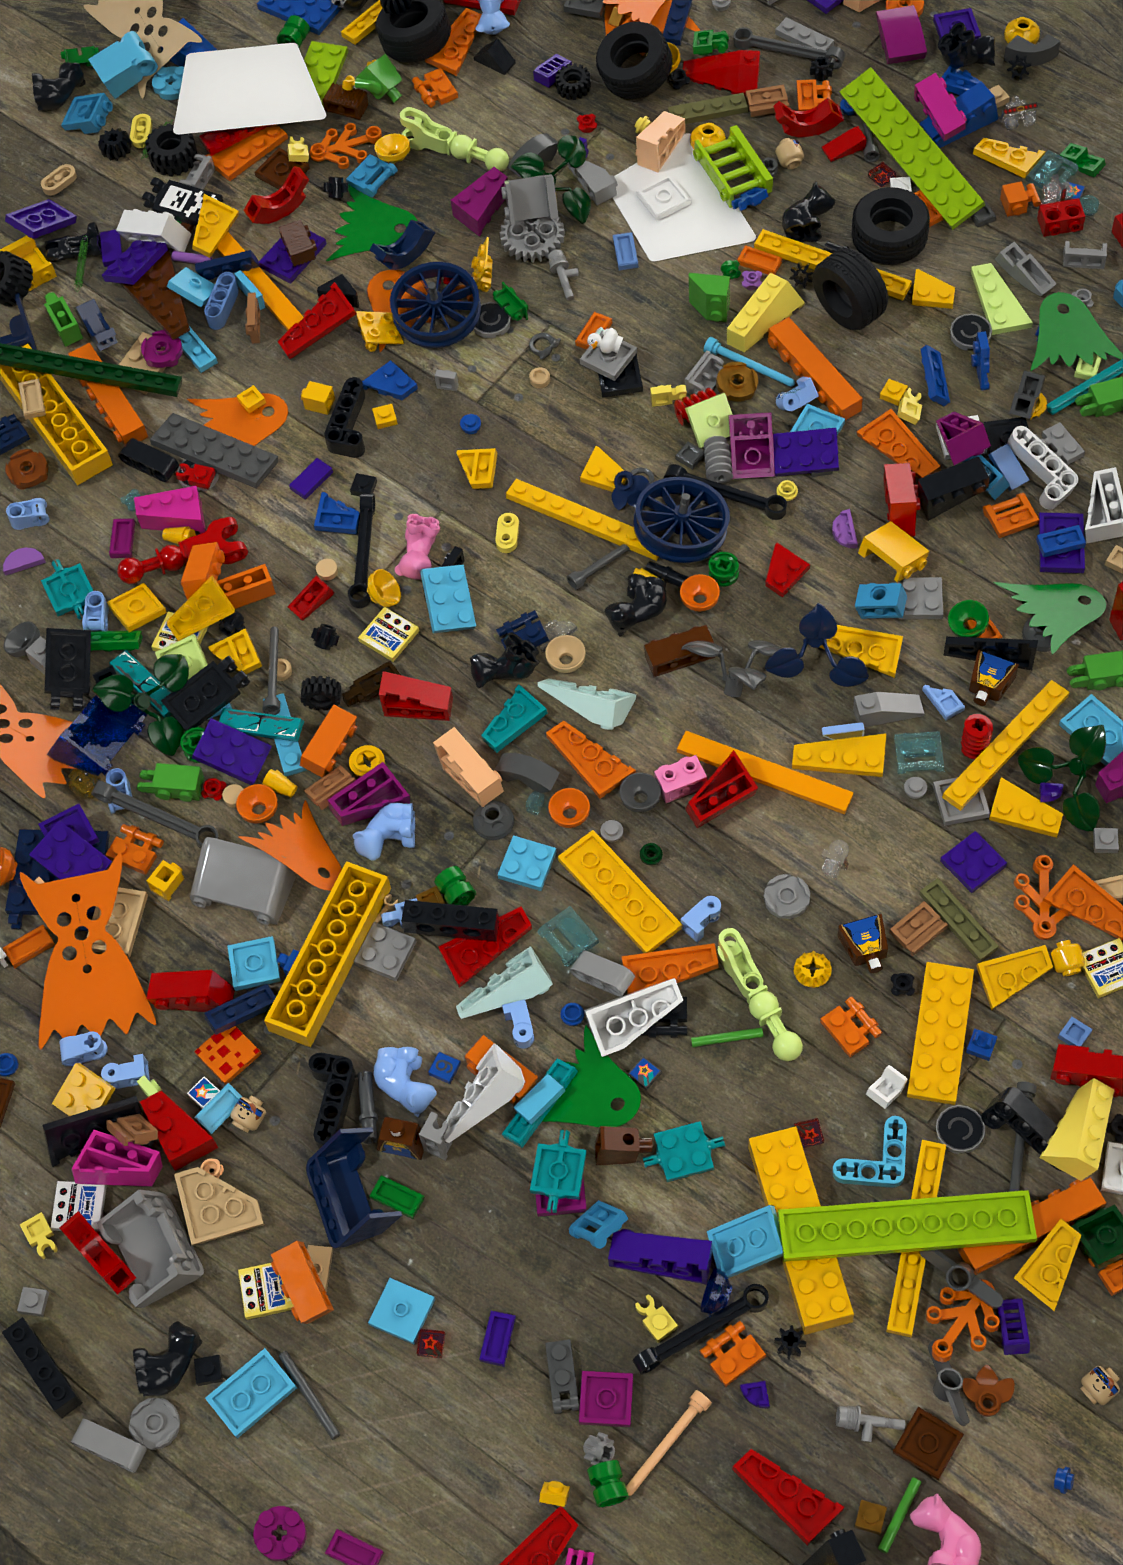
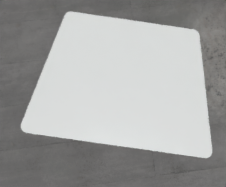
(246, 89)
(694, 229)

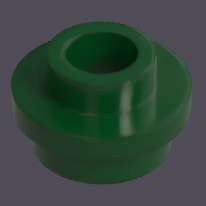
(651, 848)

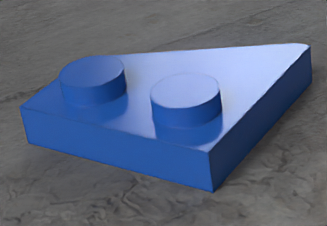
(958, 81)
(980, 359)
(390, 381)
(336, 516)

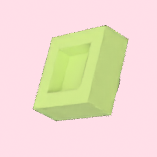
(148, 1087)

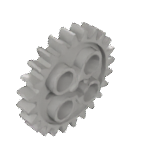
(532, 237)

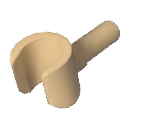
(387, 907)

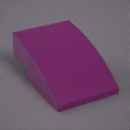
(901, 34)
(751, 445)

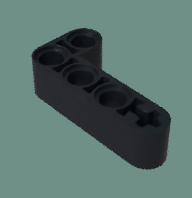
(339, 432)
(332, 1103)
(1022, 1116)

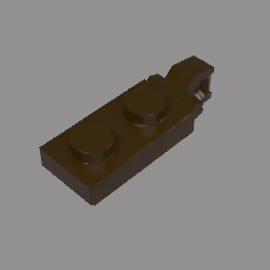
(367, 685)

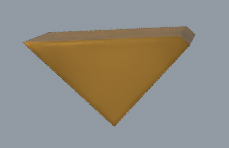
(615, 18)

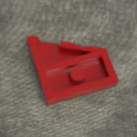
(784, 570)

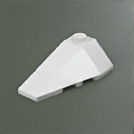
(629, 1016)
(493, 1087)

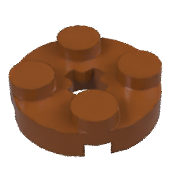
(29, 478)

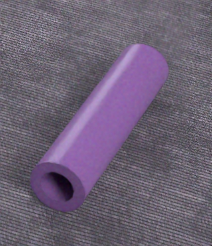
(189, 257)

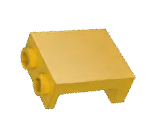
(26, 249)
(895, 549)

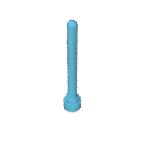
(715, 348)

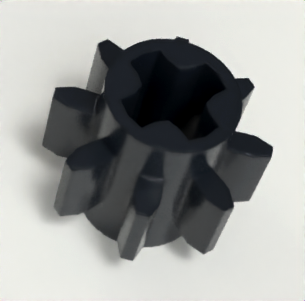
(1022, 62)
(821, 68)
(335, 187)
(799, 279)
(232, 624)
(325, 636)
(796, 1342)

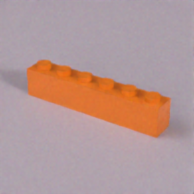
(809, 362)
(112, 403)
(1072, 1204)

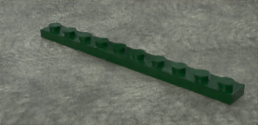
(90, 370)

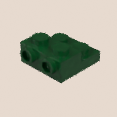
(1101, 1236)

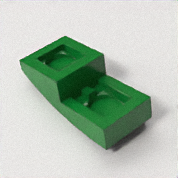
(1087, 163)

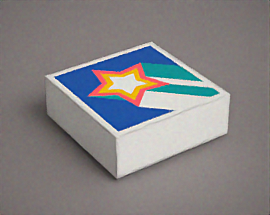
(203, 1092)

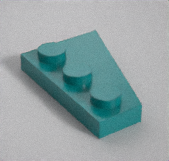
(516, 717)

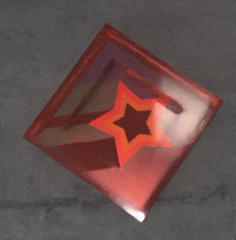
(881, 174)
(810, 1132)
(431, 1343)

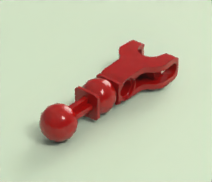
(173, 557)

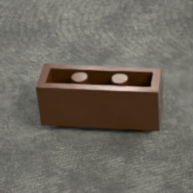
(666, 654)

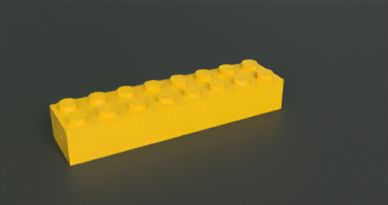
(62, 426)
(327, 954)
(788, 1184)

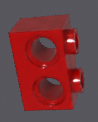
(1061, 217)

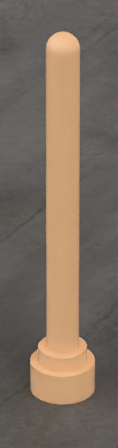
(698, 1403)

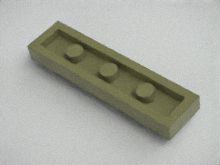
(711, 108)
(959, 920)

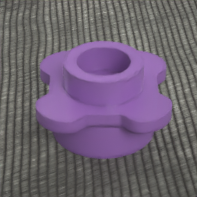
(751, 280)

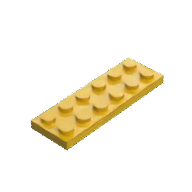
(620, 892)
(940, 1033)

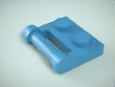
(367, 172)
(602, 1217)

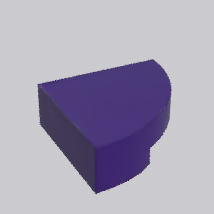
(1050, 791)
(756, 1394)

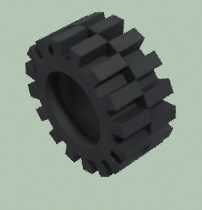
(573, 89)
(320, 693)

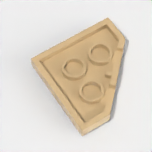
(214, 1207)

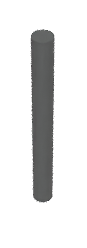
(309, 1395)

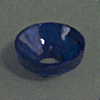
(716, 1292)

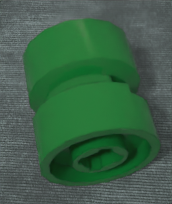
(294, 31)
(453, 886)
(607, 1483)

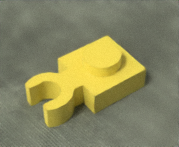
(297, 150)
(664, 395)
(909, 408)
(37, 1233)
(658, 1321)

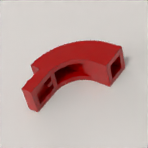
(809, 122)
(281, 203)
(97, 1253)

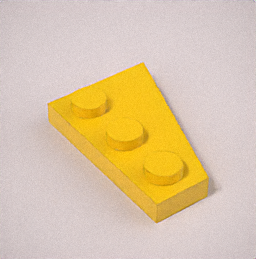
(1009, 158)
(213, 225)
(200, 610)
(1024, 811)
(1012, 973)
(1050, 1263)

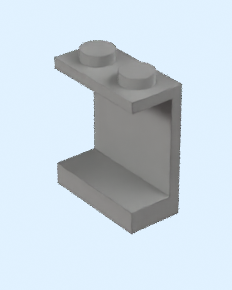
(530, 198)

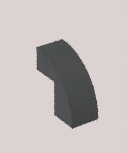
(1037, 54)
(542, 145)
(1028, 394)
(529, 770)

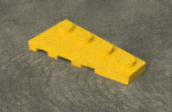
(875, 649)
(846, 756)

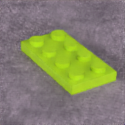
(324, 65)

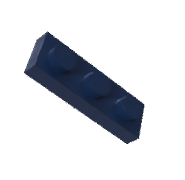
(677, 21)
(232, 263)
(240, 1009)

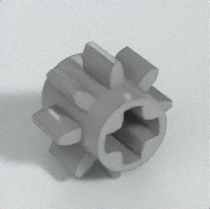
(599, 1448)

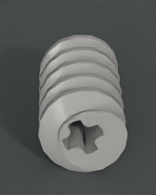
(718, 459)

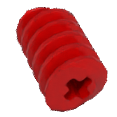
(680, 406)
(976, 735)

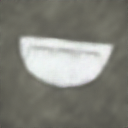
(557, 628)

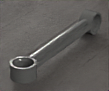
(786, 47)
(109, 794)

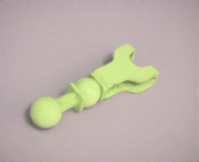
(442, 140)
(762, 1003)

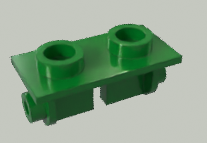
(73, 56)
(507, 296)

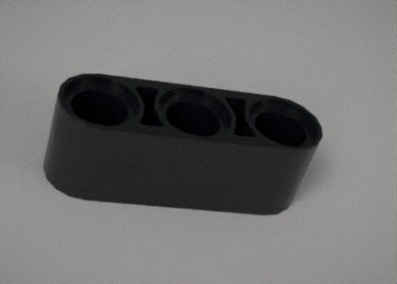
(148, 460)

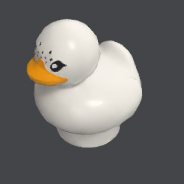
(609, 342)

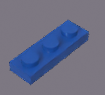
(935, 375)

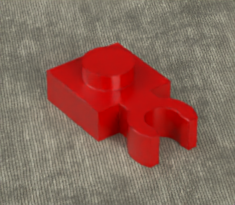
(197, 476)

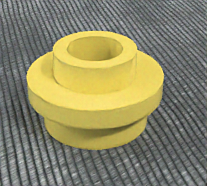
(641, 124)
(787, 486)

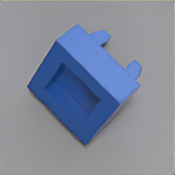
(287, 961)
(981, 1044)

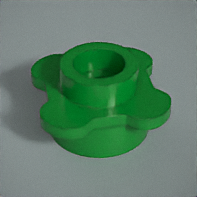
(730, 265)

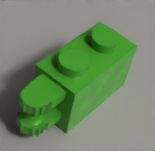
(62, 319)
(1103, 398)
(1098, 671)
(173, 782)

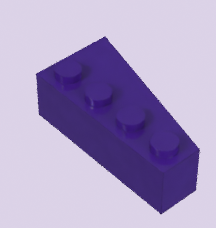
(661, 1255)

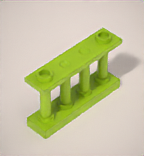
(744, 153)

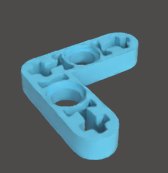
(887, 1164)

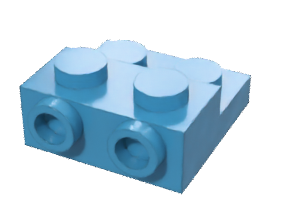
(87, 113)

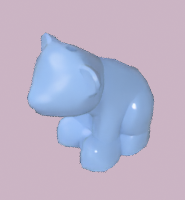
(492, 19)
(391, 822)
(393, 1075)

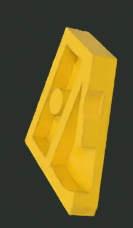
(931, 291)
(479, 466)
(601, 471)
(240, 649)

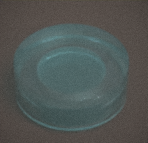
(1089, 204)
(535, 803)

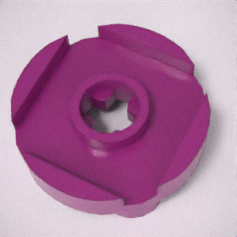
(164, 358)
(290, 1543)

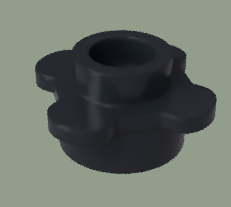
(678, 74)
(904, 978)
(1113, 1128)

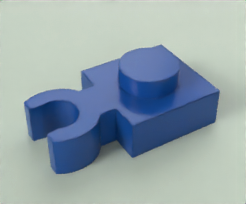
(751, 197)

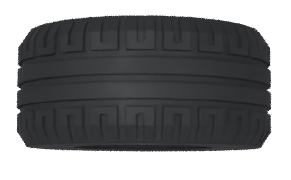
(416, 33)
(625, 42)
(896, 206)
(850, 289)

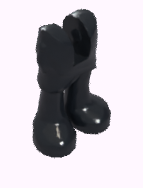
(60, 248)

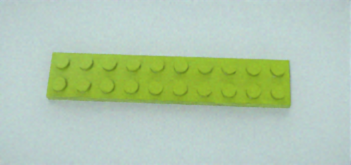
(912, 148)
(906, 1225)

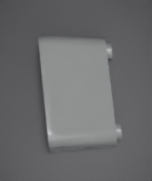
(241, 879)
(152, 1246)

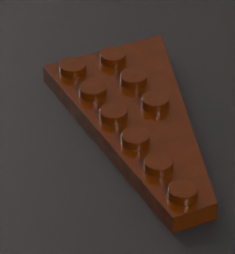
(158, 300)

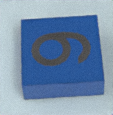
(444, 1067)

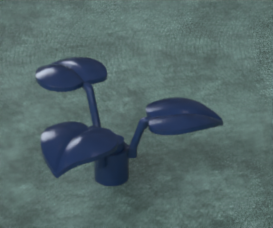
(817, 627)

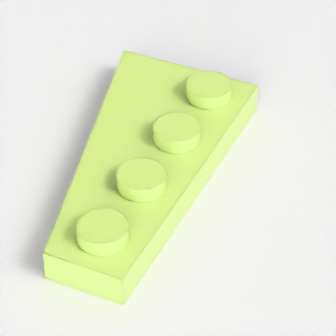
(998, 301)

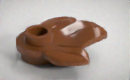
(988, 1388)

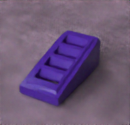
(540, 73)
(1013, 1342)

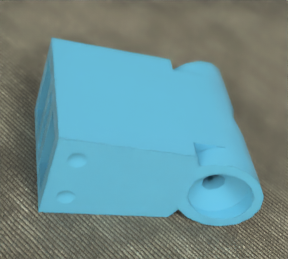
(123, 64)

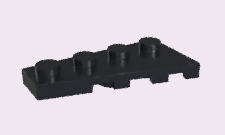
(1013, 650)
(71, 1133)

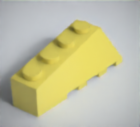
(767, 306)
(1081, 1132)

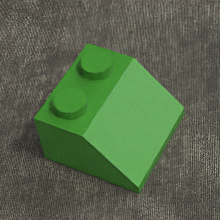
(710, 295)

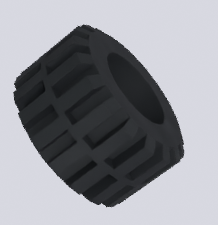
(169, 151)
(14, 278)

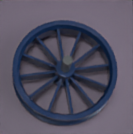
(435, 304)
(681, 519)

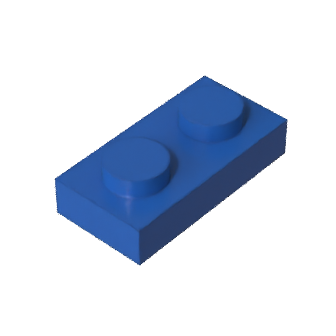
(1061, 541)

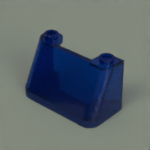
(96, 737)

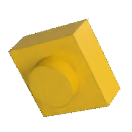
(893, 392)
(251, 399)
(384, 416)
(554, 1493)

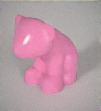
(420, 537)
(958, 1540)

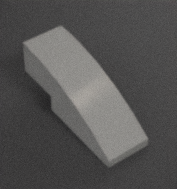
(1025, 269)

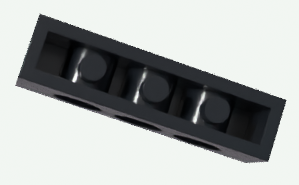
(450, 920)
(42, 1367)

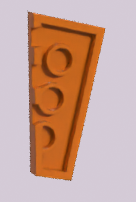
(461, 37)
(245, 153)
(899, 444)
(590, 761)
(1087, 901)
(668, 964)

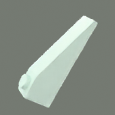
(599, 707)
(520, 981)

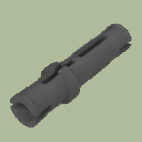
(368, 1116)

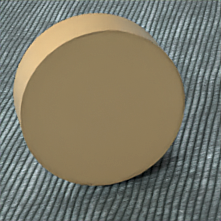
(539, 377)
(326, 569)
(284, 669)
(230, 794)

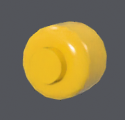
(1067, 958)

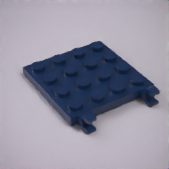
(18, 900)

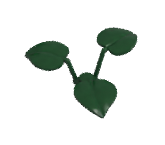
(574, 152)
(117, 696)
(1089, 746)

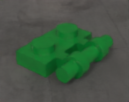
(707, 40)

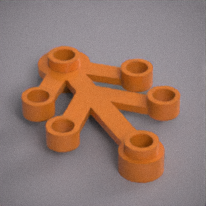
(323, 151)
(1043, 917)
(964, 1316)

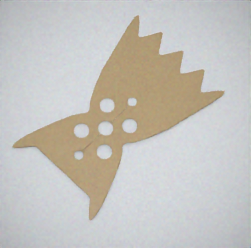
(120, 16)

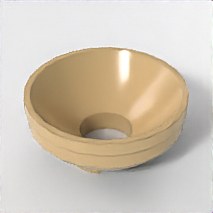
(563, 646)

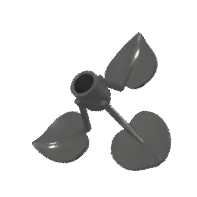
(737, 675)

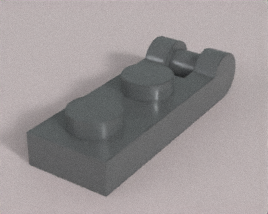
(562, 1375)

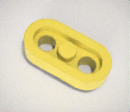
(140, 129)
(508, 531)

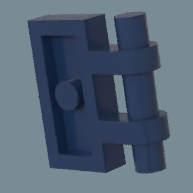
(11, 433)
(533, 632)

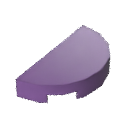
(844, 530)
(21, 560)

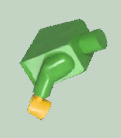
(378, 78)

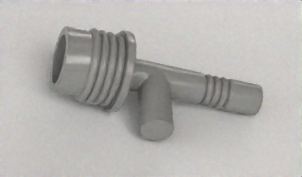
(560, 265)
(851, 1418)

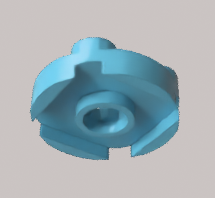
(161, 82)

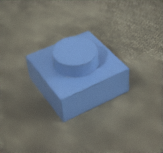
(1075, 1032)

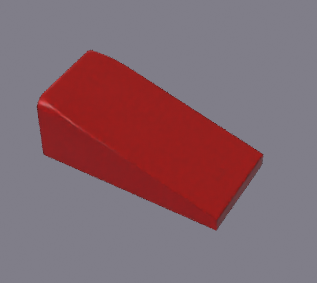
(845, 144)
(311, 598)

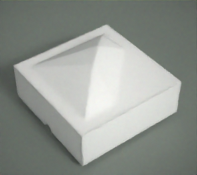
(901, 182)

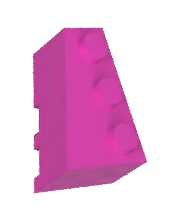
(940, 106)
(171, 510)
(109, 1162)

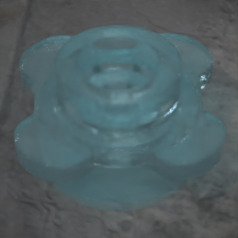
(127, 499)

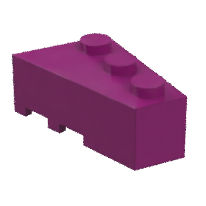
(479, 201)
(962, 436)
(1110, 780)
(367, 796)

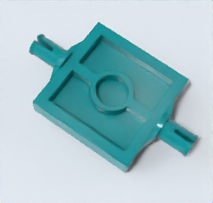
(67, 589)
(683, 1151)
(558, 1171)

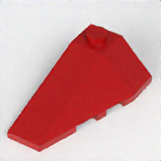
(731, 70)

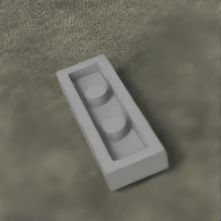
(802, 35)

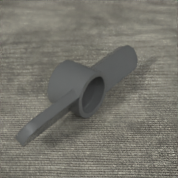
(974, 1285)
(948, 1394)

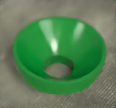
(966, 611)

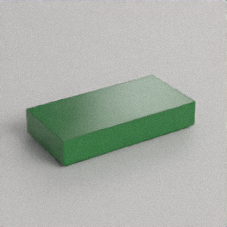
(397, 1197)

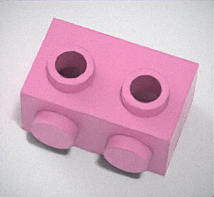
(680, 778)

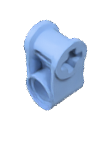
(26, 514)
(95, 617)
(124, 786)
(82, 1048)

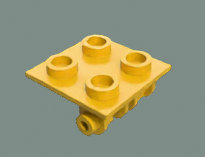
(482, 267)
(378, 329)

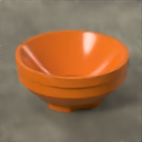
(699, 585)
(253, 796)
(569, 799)
(7, 866)

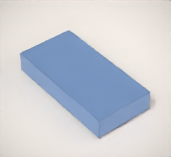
(625, 251)
(1009, 466)

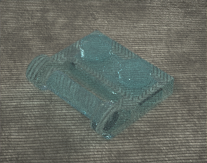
(1049, 166)
(918, 745)
(573, 930)

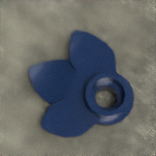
(628, 494)

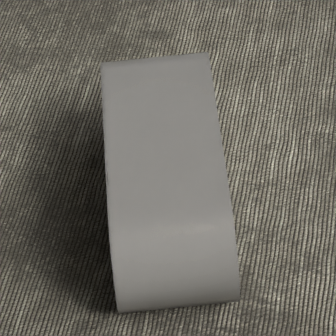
(602, 973)
(109, 1445)

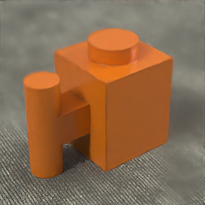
(1016, 199)

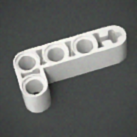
(1039, 464)

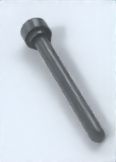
(871, 151)
(577, 579)
(271, 704)
(1029, 1090)

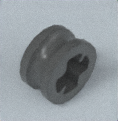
(772, 163)

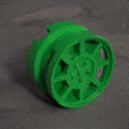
(724, 567)
(190, 741)

